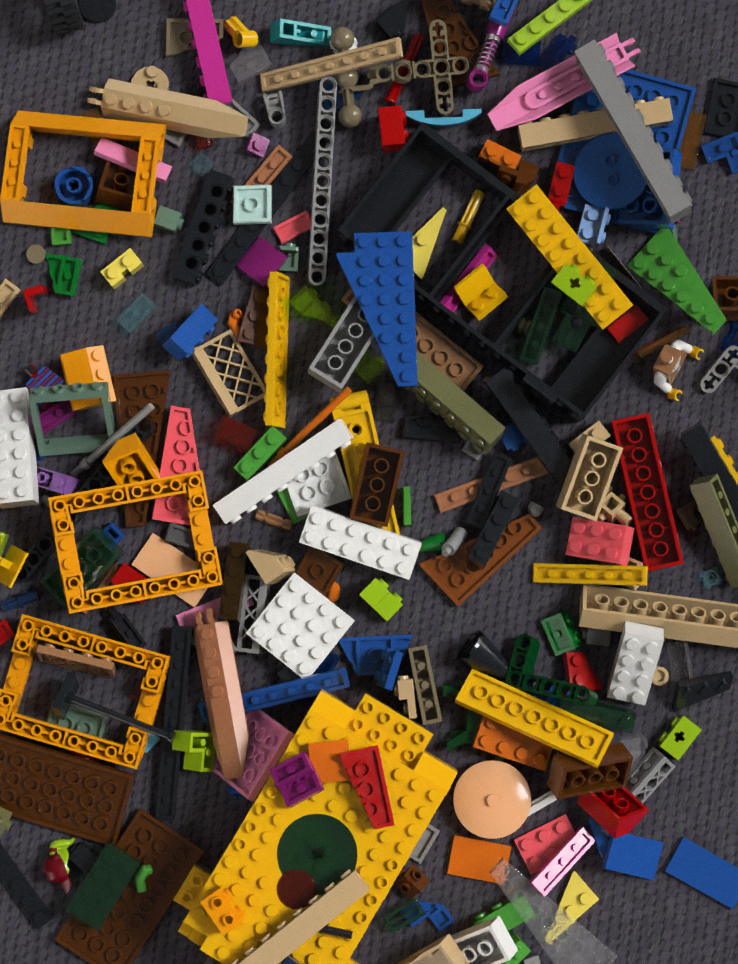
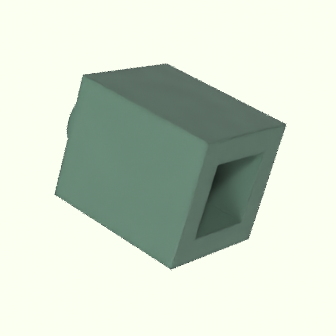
(169, 219)

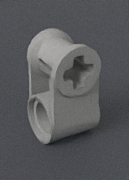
(275, 106)

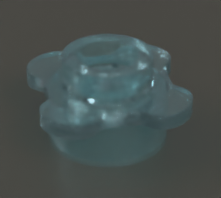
(715, 577)

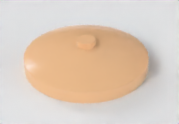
(492, 799)

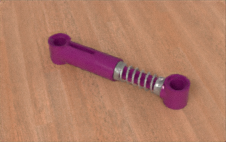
(494, 35)

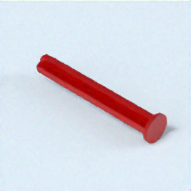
(403, 71)

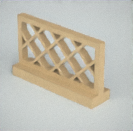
(213, 377)

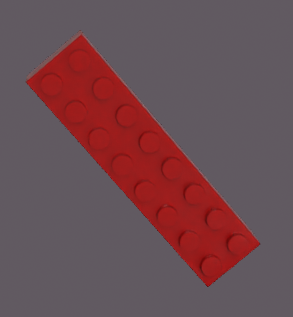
(646, 492)

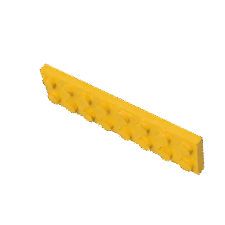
(561, 246)
(276, 350)
(534, 718)

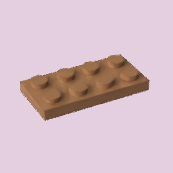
(81, 662)

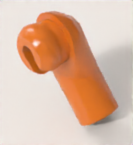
(234, 320)
(333, 594)

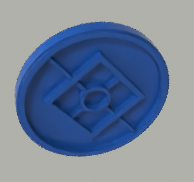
(608, 173)

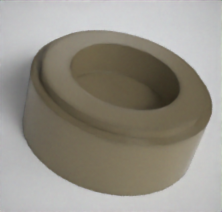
(36, 254)

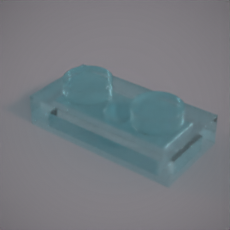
(136, 313)

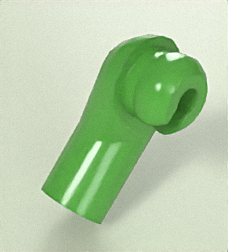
(140, 877)

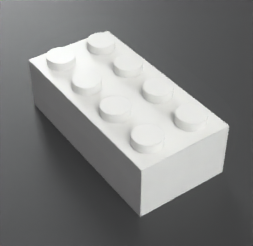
(635, 662)
(486, 942)

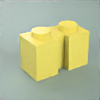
(120, 267)

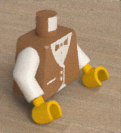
(669, 364)

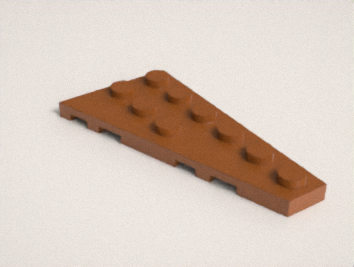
(460, 578)

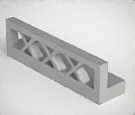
(262, 603)
(646, 770)

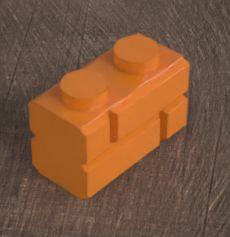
(495, 154)

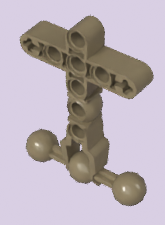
(351, 115)

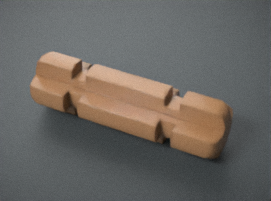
(273, 519)

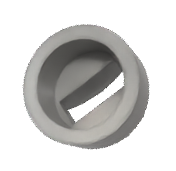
(534, 509)

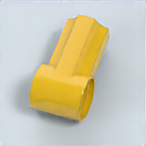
(241, 35)

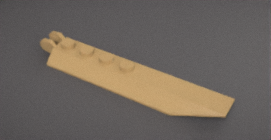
(177, 110)

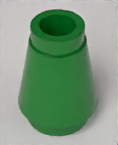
(433, 543)

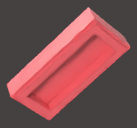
(293, 227)

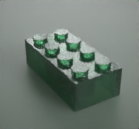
(96, 557)
(103, 885)

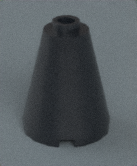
(483, 656)

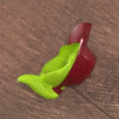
(56, 863)

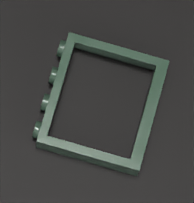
(77, 391)

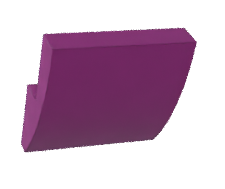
(261, 260)
(296, 779)

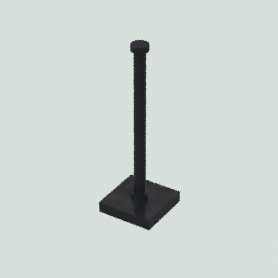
(66, 697)

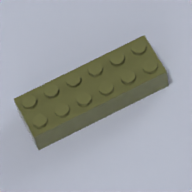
(456, 407)

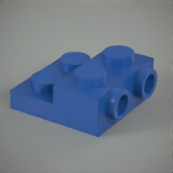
(391, 662)

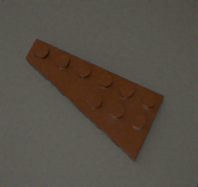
(460, 40)

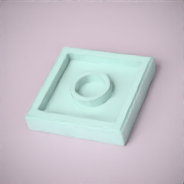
(252, 204)

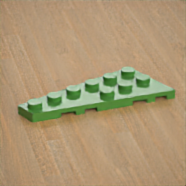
(672, 274)

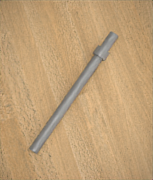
(88, 461)

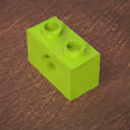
(563, 282)
(678, 747)

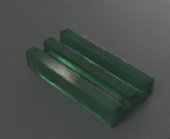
(398, 909)

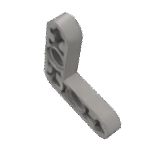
(733, 360)

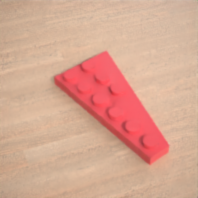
(177, 458)

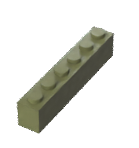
(719, 522)

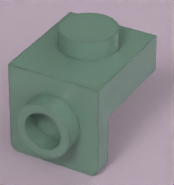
(292, 253)

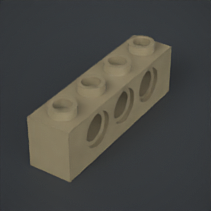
(424, 684)

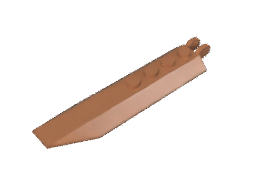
(222, 693)

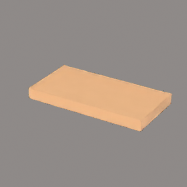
(162, 559)

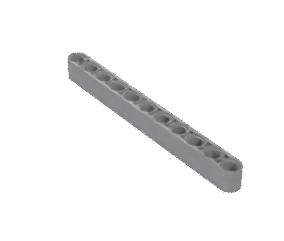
(326, 172)

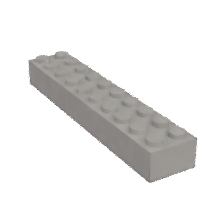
(632, 131)

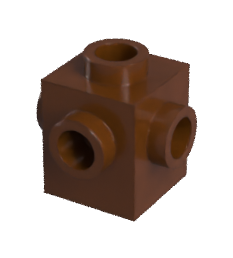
(411, 881)

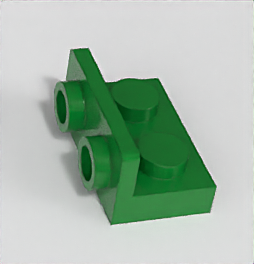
(561, 632)

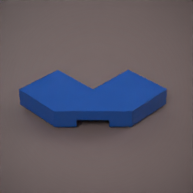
(436, 912)

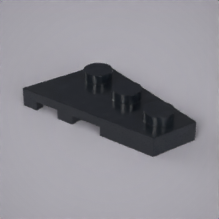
(700, 688)

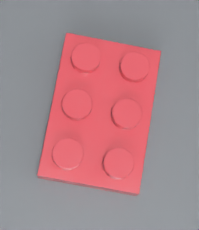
(543, 842)

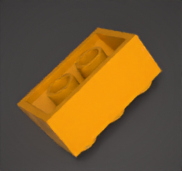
(84, 367)
(130, 461)

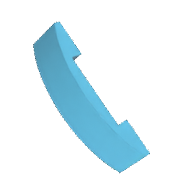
(468, 116)

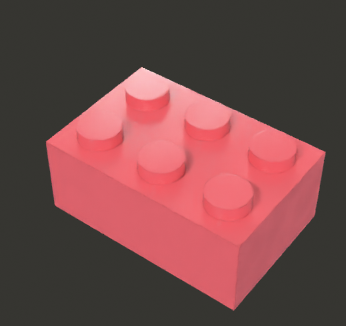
(600, 541)

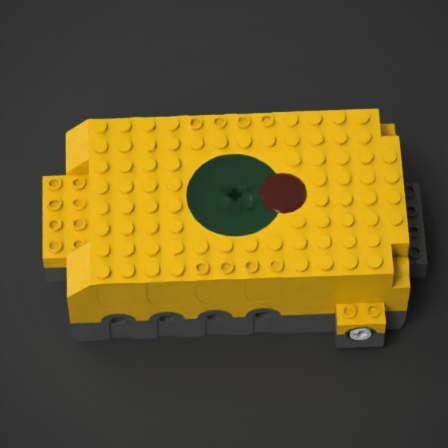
(294, 853)

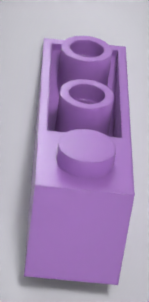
(57, 481)

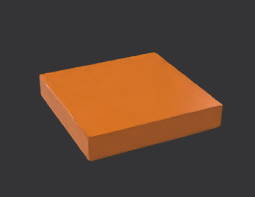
(326, 760)

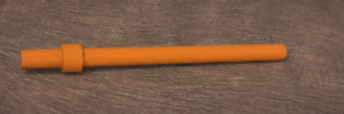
(313, 424)

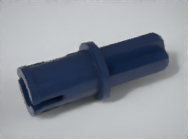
(20, 600)

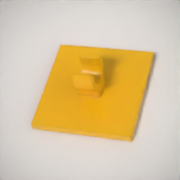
(11, 565)

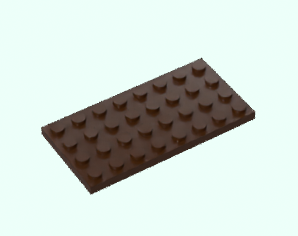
(63, 790)
(136, 913)

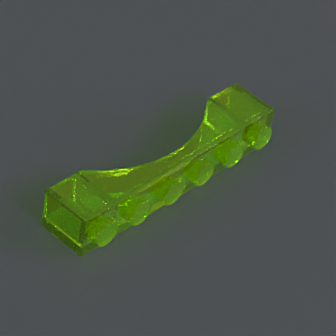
(309, 306)

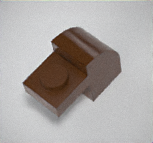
(518, 179)

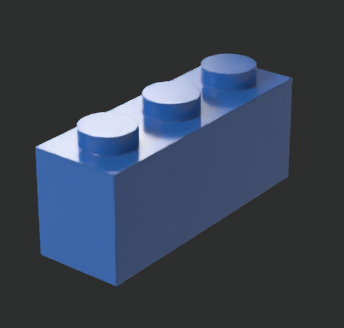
(191, 333)

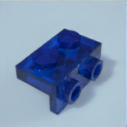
(558, 51)
(529, 57)

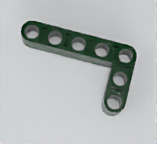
(543, 684)

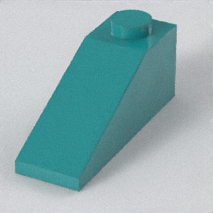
(299, 33)

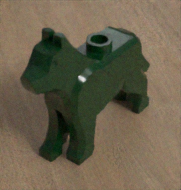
(472, 722)

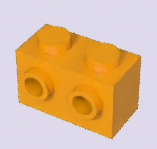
(223, 910)

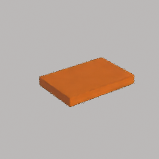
(475, 858)

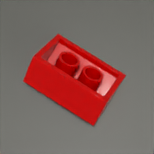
(614, 810)

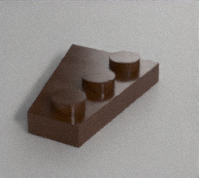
(253, 324)

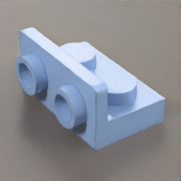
(593, 224)

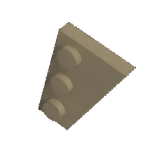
(179, 37)

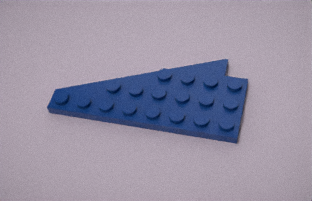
(384, 287)

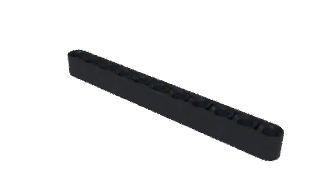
(105, 481)

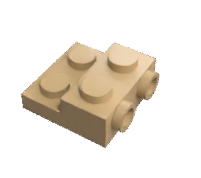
(405, 690)

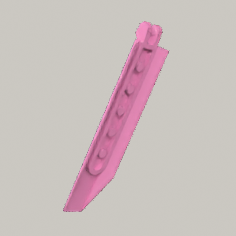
(555, 87)

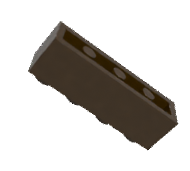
(234, 581)

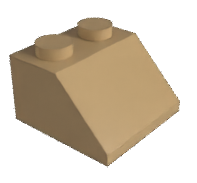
(271, 566)

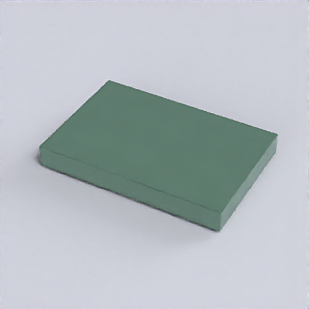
(81, 720)

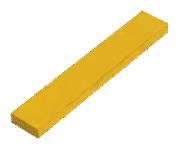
(590, 574)

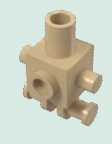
(614, 509)

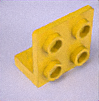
(480, 292)

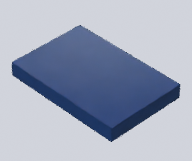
(633, 855)

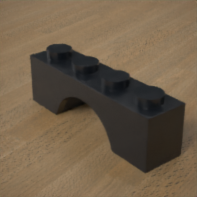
(492, 530)

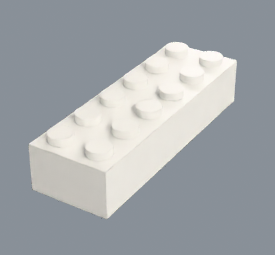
(17, 450)
(360, 542)

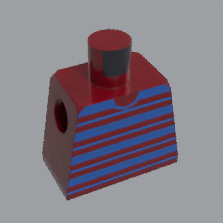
(44, 378)

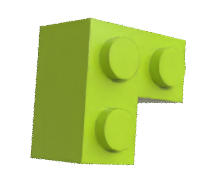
(381, 599)
(198, 749)

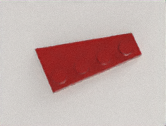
(369, 782)

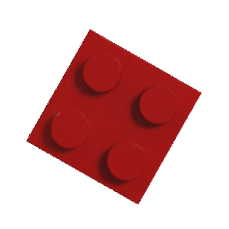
(391, 125)

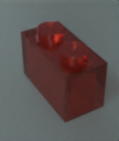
(236, 434)

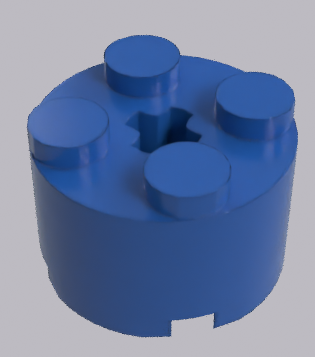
(71, 177)

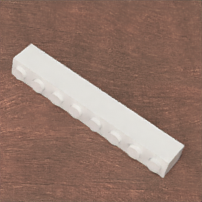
(284, 470)

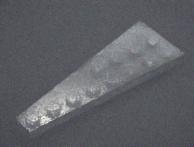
(551, 925)

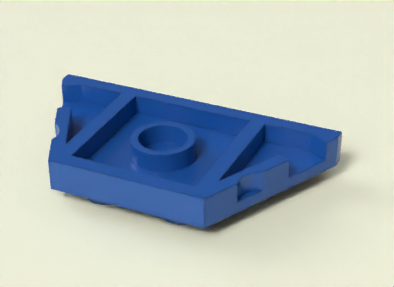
(366, 651)

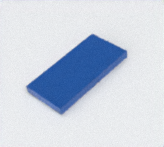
(705, 872)

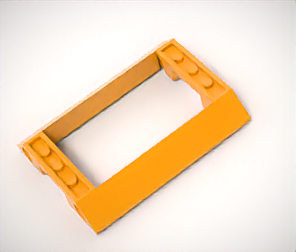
(135, 223)
(196, 500)
(24, 649)

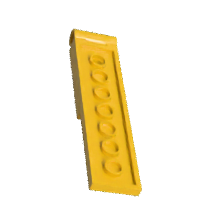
(356, 411)

